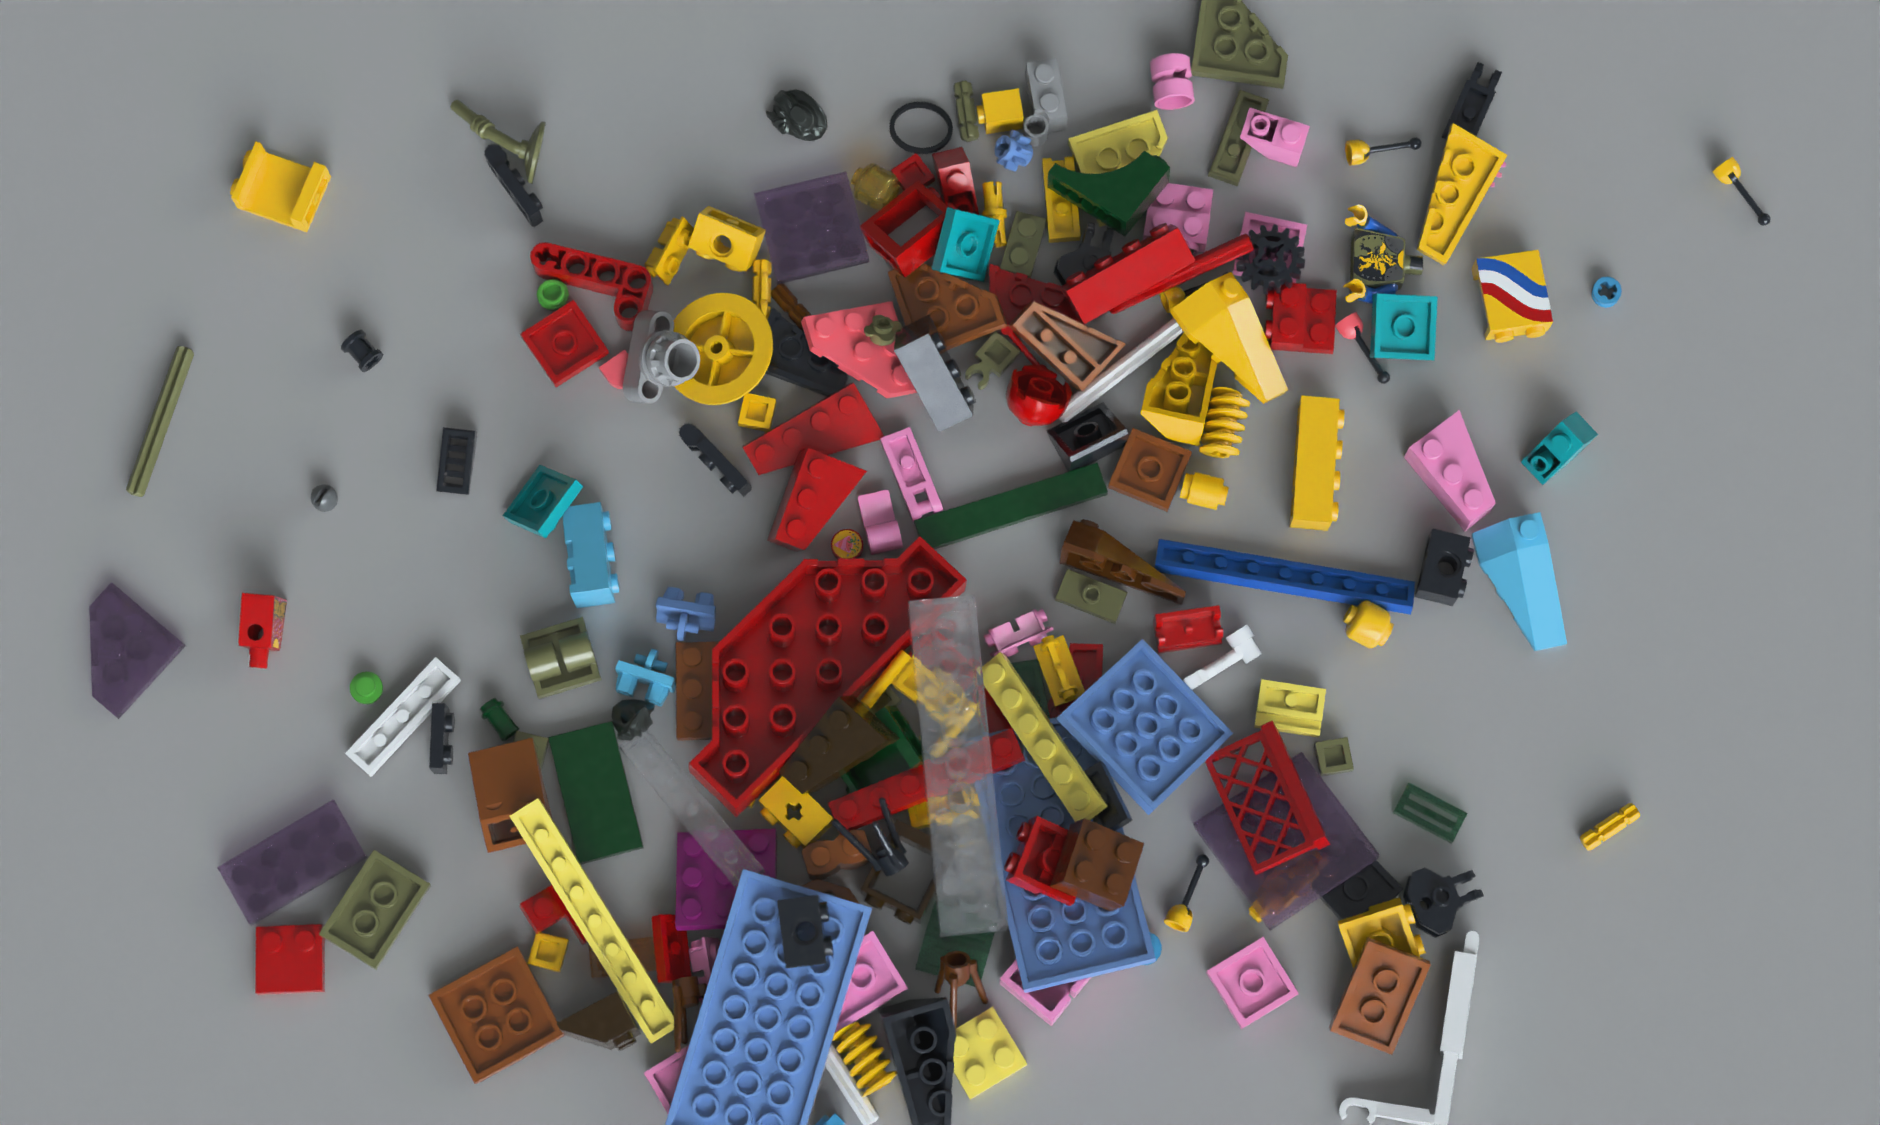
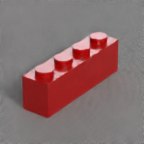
(1127, 273)

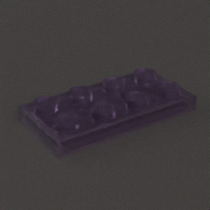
(292, 862)

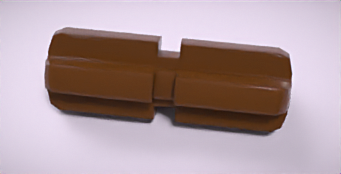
(789, 303)

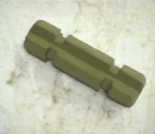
(966, 111)

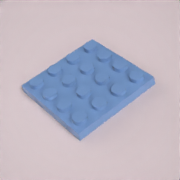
(1145, 726)

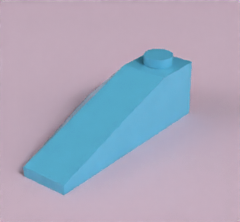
(1521, 568)

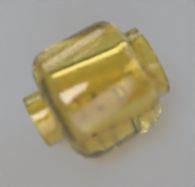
(875, 186)

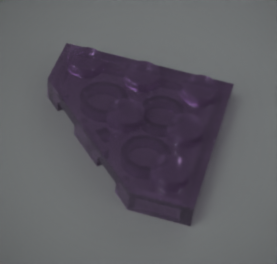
(126, 650)

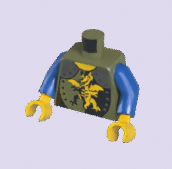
(1376, 258)

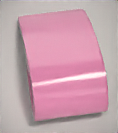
(879, 522)

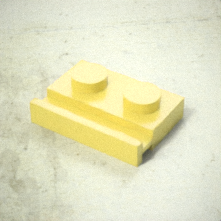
(1290, 707)

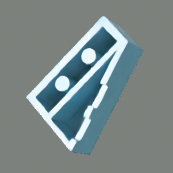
(590, 555)

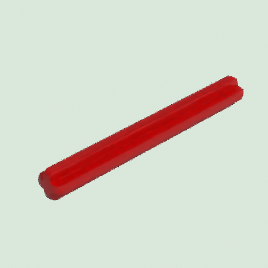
(1204, 262)

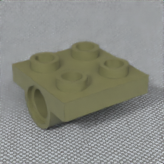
(560, 658)

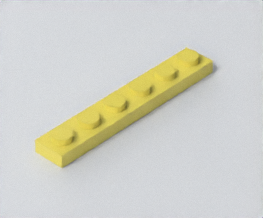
(1041, 739)

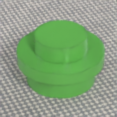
(552, 294)
(366, 688)

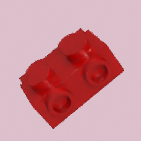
(1301, 319)
(1037, 858)

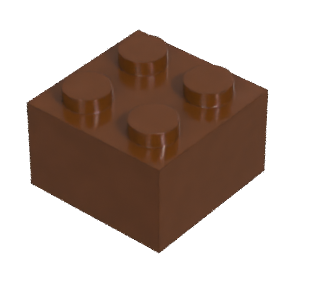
(1097, 864)

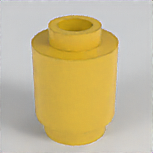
(1204, 490)

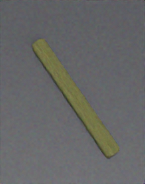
(160, 421)

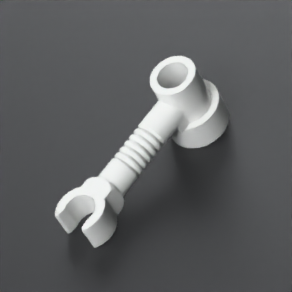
(1242, 648)

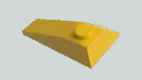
(1228, 326)
(1181, 392)

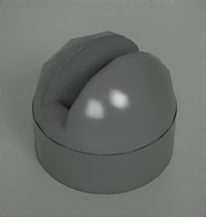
(328, 501)

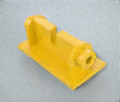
(676, 240)
(1059, 669)

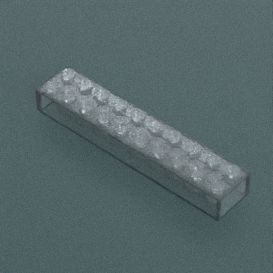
(957, 766)

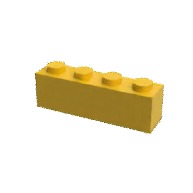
(1315, 463)

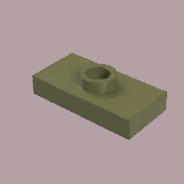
(1091, 596)

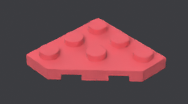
(842, 340)

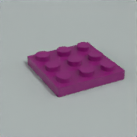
(702, 890)

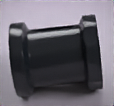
(361, 350)

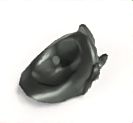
(798, 115)
(632, 718)

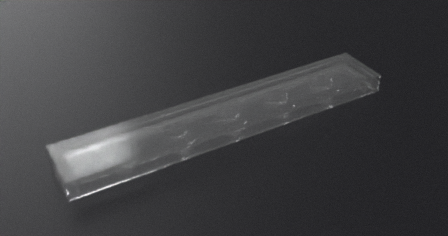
(690, 807)

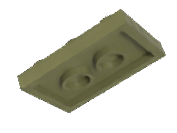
(375, 909)

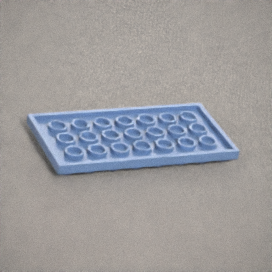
(1048, 937)
(766, 1025)

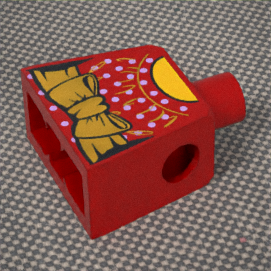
(259, 613)

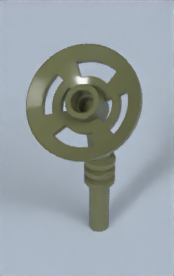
(485, 129)

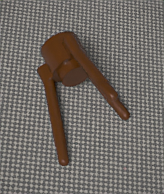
(956, 969)
(686, 995)

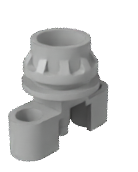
(657, 357)

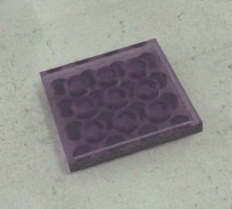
(1303, 879)

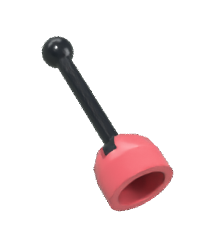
(1351, 328)

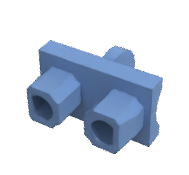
(686, 615)

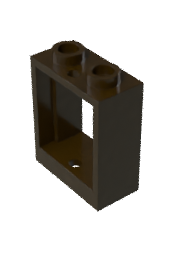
(877, 899)

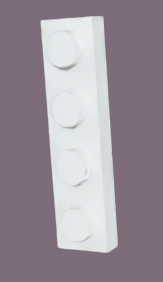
(403, 717)

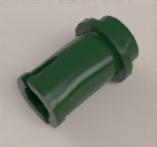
(499, 719)

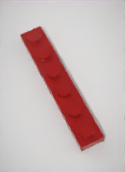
(908, 787)

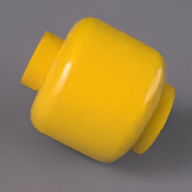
(1368, 624)

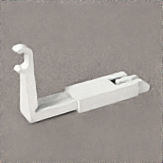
(1451, 1046)

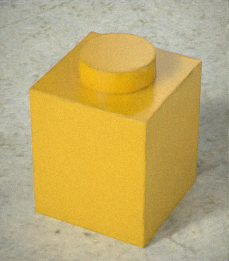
(1000, 111)

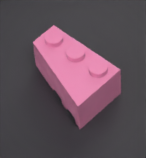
(1453, 471)

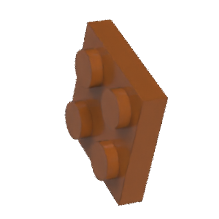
(1149, 469)

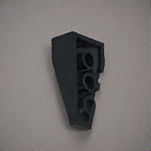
(922, 1051)

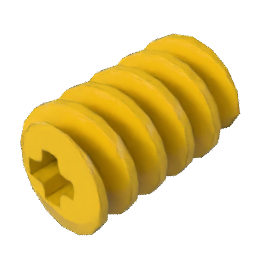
(1223, 423)
(864, 1057)

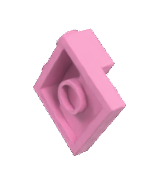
(1185, 208)

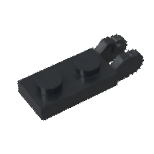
(1473, 102)
(513, 184)
(714, 458)

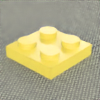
(984, 1053)

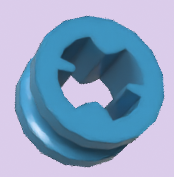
(1610, 283)

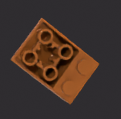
(505, 782)

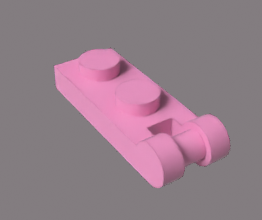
(911, 473)

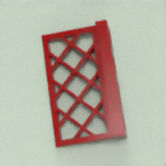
(1294, 794)

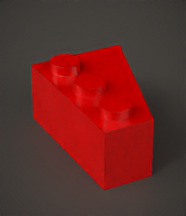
(811, 498)

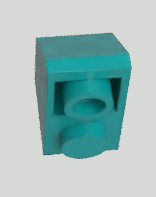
(1559, 447)

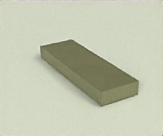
(1232, 150)

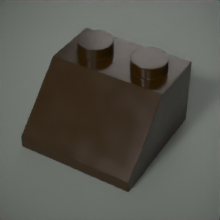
(603, 1024)

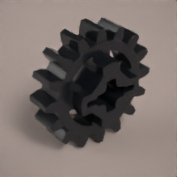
(1270, 272)

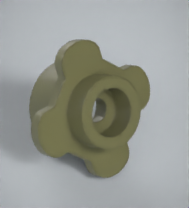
(882, 330)

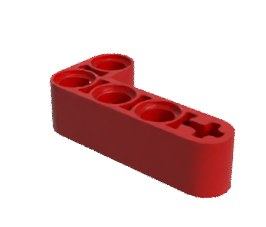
(589, 278)

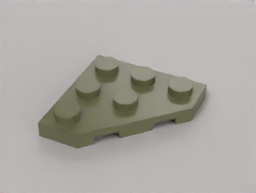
(1236, 46)

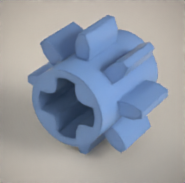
(1013, 150)

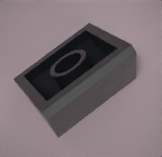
(1088, 437)

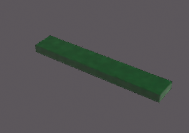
(1012, 507)

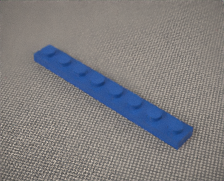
(1283, 576)

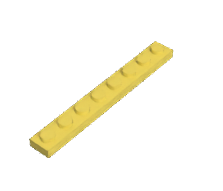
(594, 920)

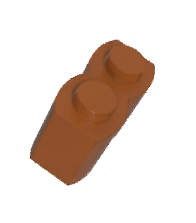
(828, 857)

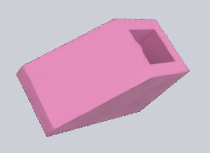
(1275, 136)

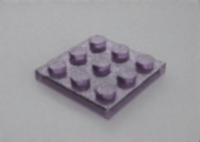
(811, 227)

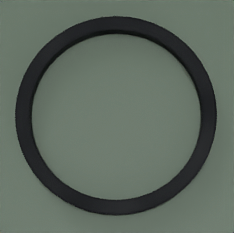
(917, 150)

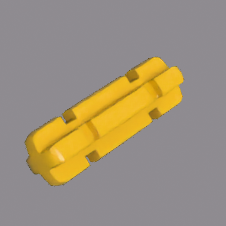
(762, 285)
(1609, 826)

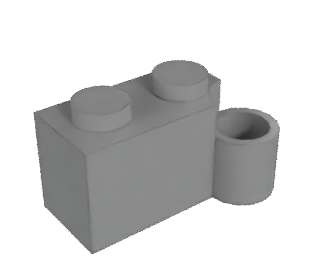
(1045, 100)

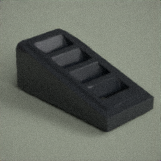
(449, 433)

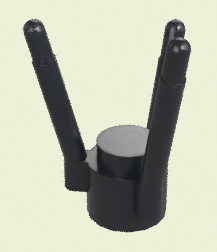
(890, 854)

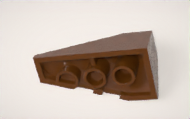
(1104, 556)

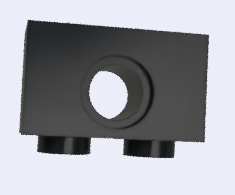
(1434, 584)
(792, 914)

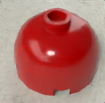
(1037, 396)

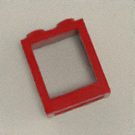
(922, 245)

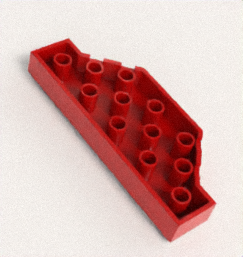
(802, 647)

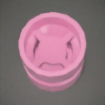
(1172, 81)

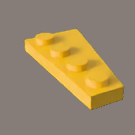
(1459, 187)

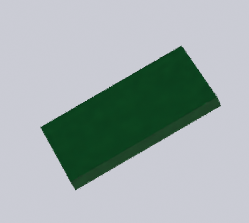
(595, 792)

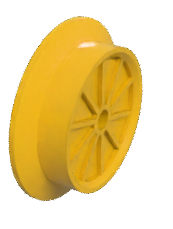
(732, 346)

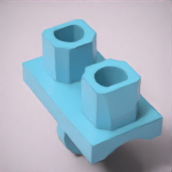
(658, 683)

